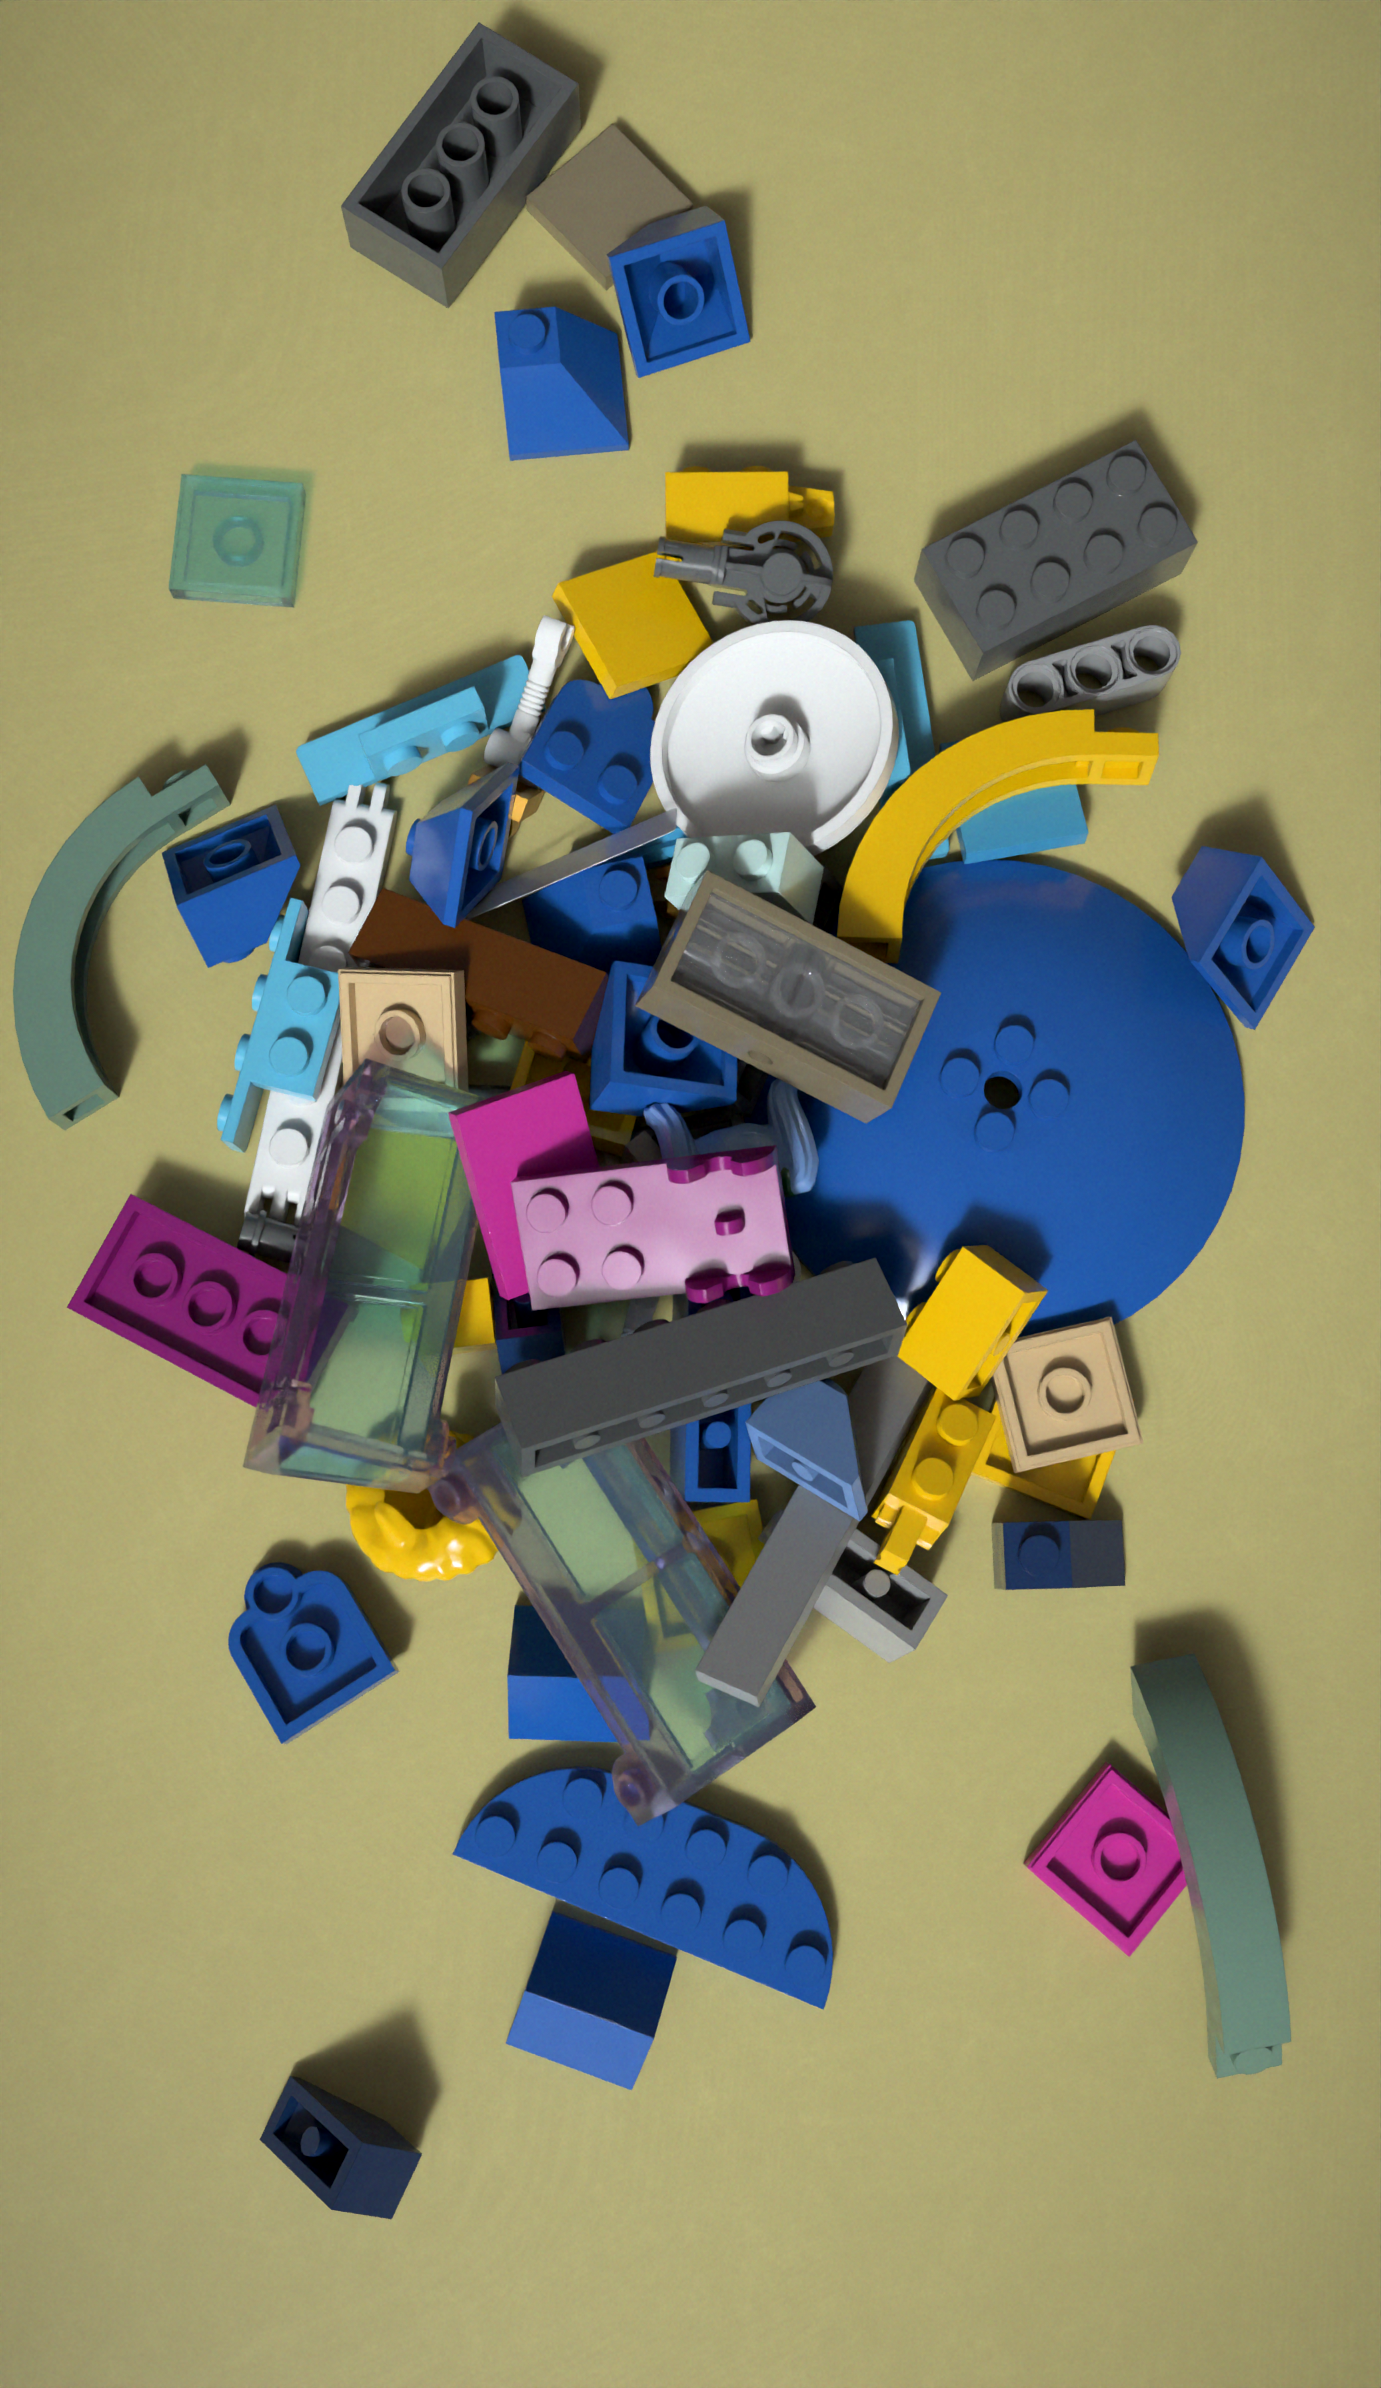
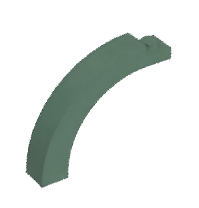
(64, 926)
(1220, 1864)

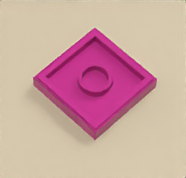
(1113, 1859)

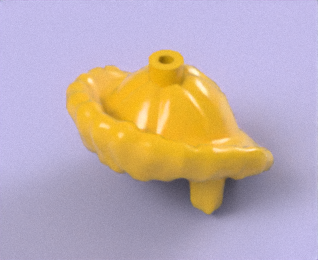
(412, 1537)

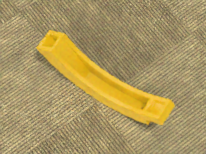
(961, 783)

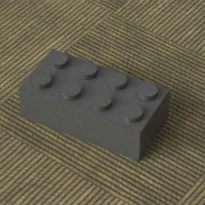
(462, 165)
(1054, 560)

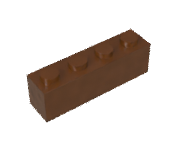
(506, 980)

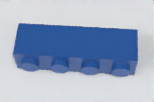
(714, 1453)

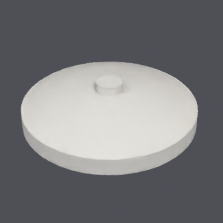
(776, 736)

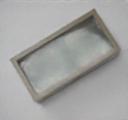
(788, 998)

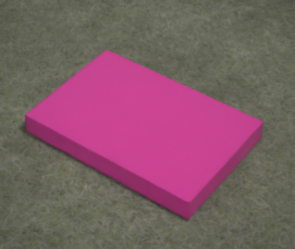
(512, 1136)

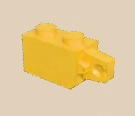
(707, 502)
(929, 1476)

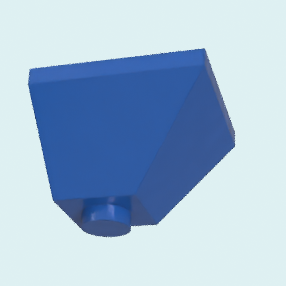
(678, 291)
(559, 384)
(463, 845)
(233, 884)
(597, 916)
(1239, 928)
(650, 1061)

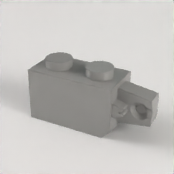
(873, 1604)

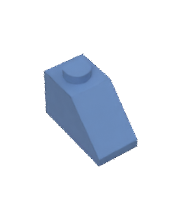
(812, 1442)

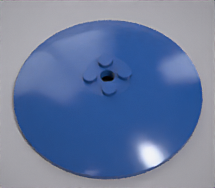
(1119, 1117)

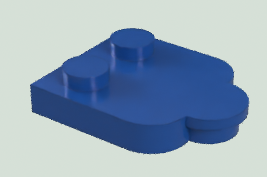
(594, 752)
(305, 1647)

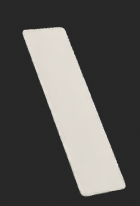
(577, 861)

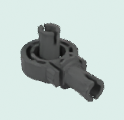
(760, 573)

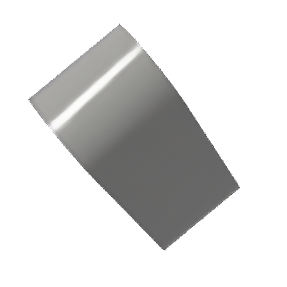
(1106, 659)

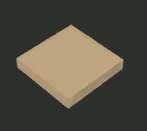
(405, 1021)
(1065, 1396)

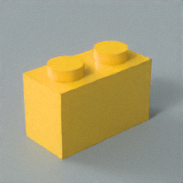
(969, 1320)

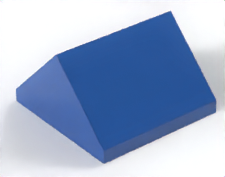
(543, 1689)
(592, 2000)

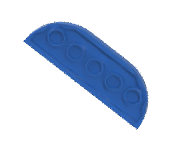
(674, 1878)

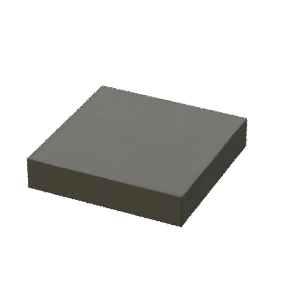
(604, 200)

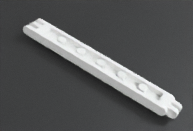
(343, 895)

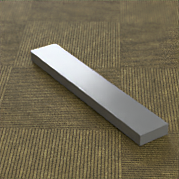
(808, 1543)

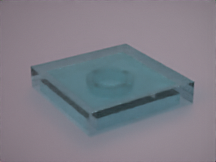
(237, 540)

